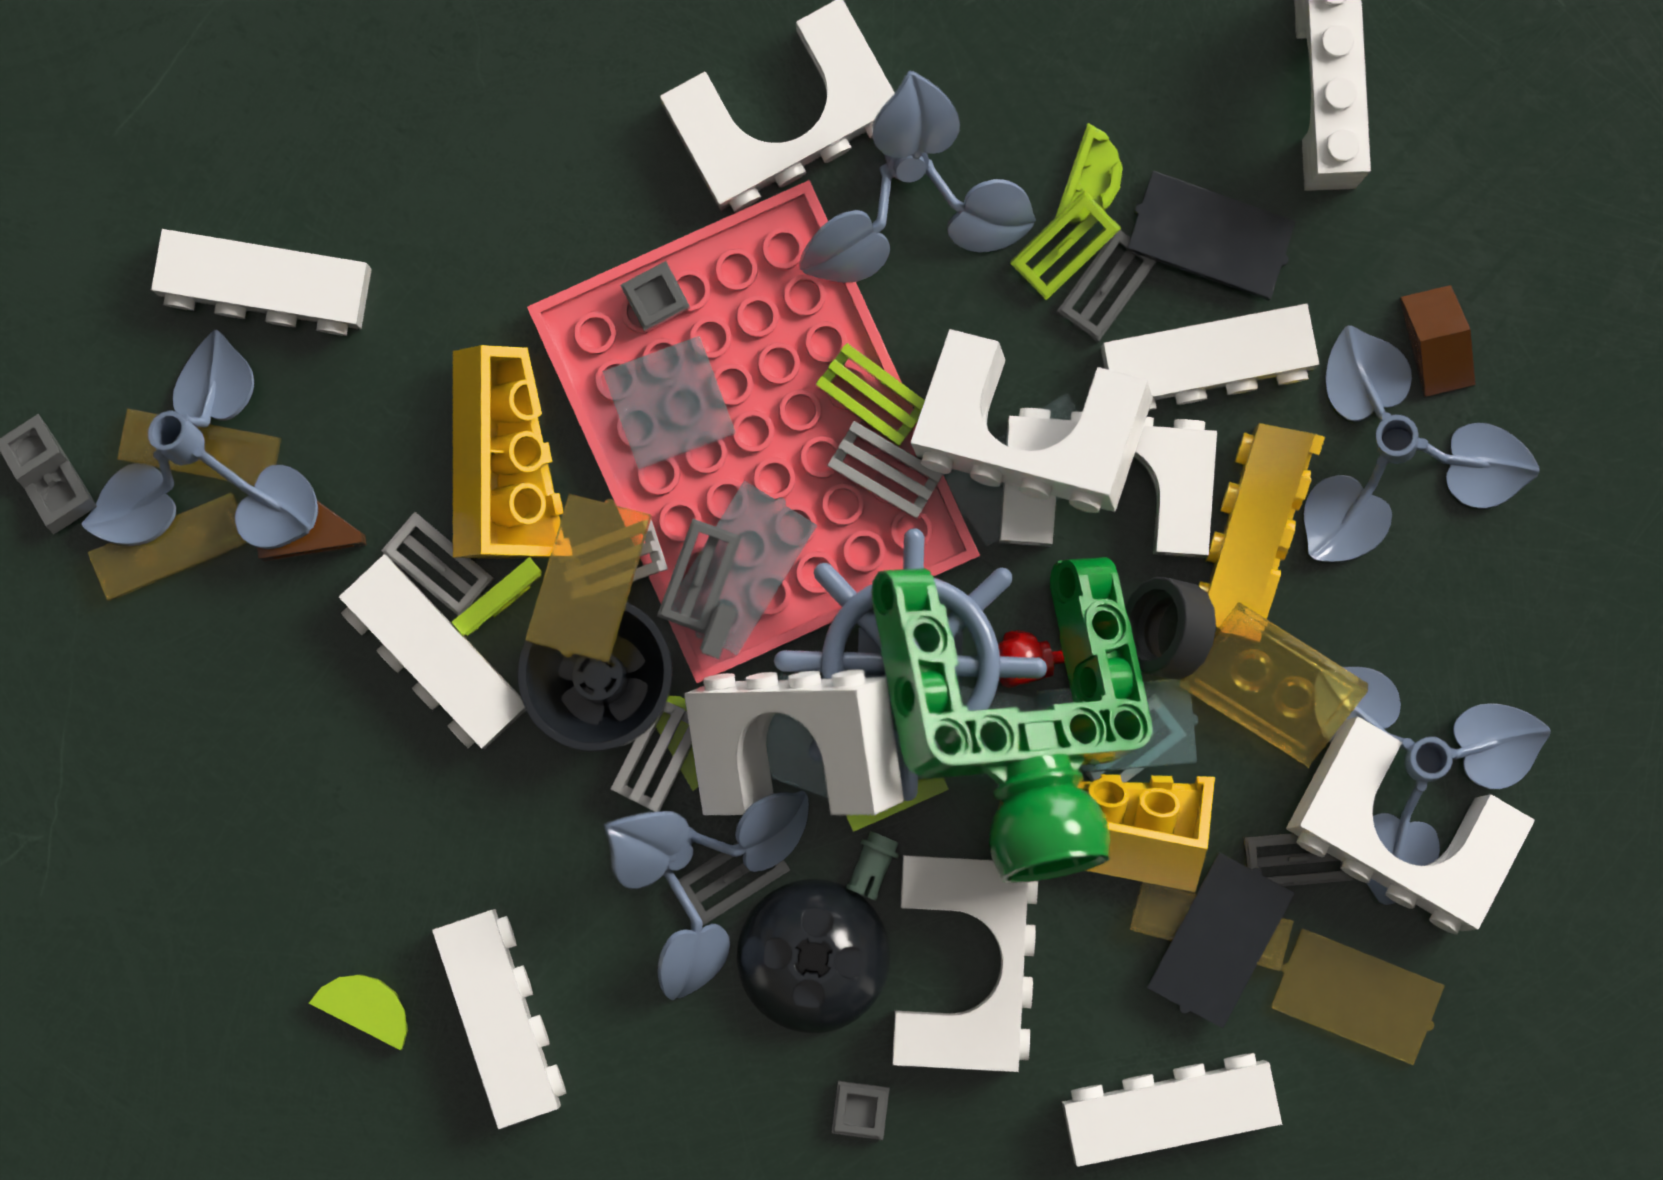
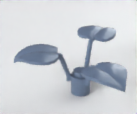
(906, 128)
(1374, 375)
(135, 501)
(1497, 752)
(661, 842)

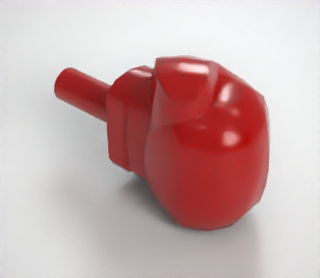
(1025, 644)

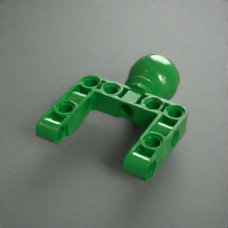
(1045, 820)

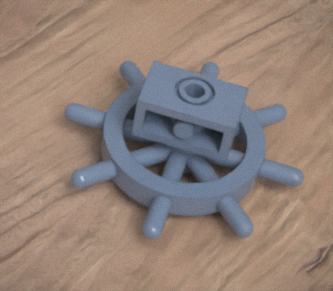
(965, 612)

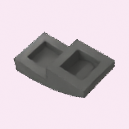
(46, 474)

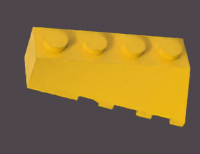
(499, 458)
(1259, 518)
(1155, 828)

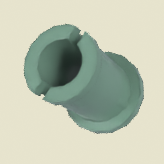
(872, 865)

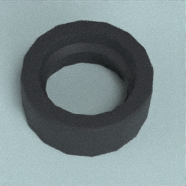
(1193, 633)

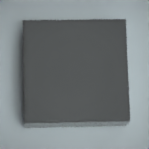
(655, 296)
(718, 631)
(860, 1110)

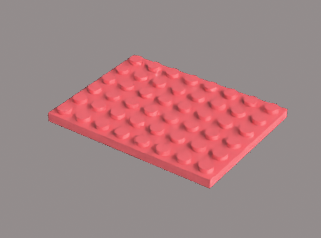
(768, 344)

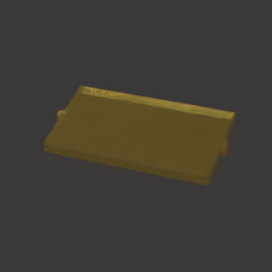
(588, 578)
(1357, 996)

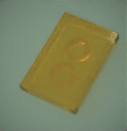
(1275, 685)

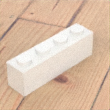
(261, 280)
(1219, 355)
(433, 651)
(497, 1017)
(1171, 1111)

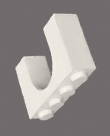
(1338, 135)
(738, 164)
(1176, 458)
(1083, 467)
(843, 714)
(1339, 820)
(991, 1031)

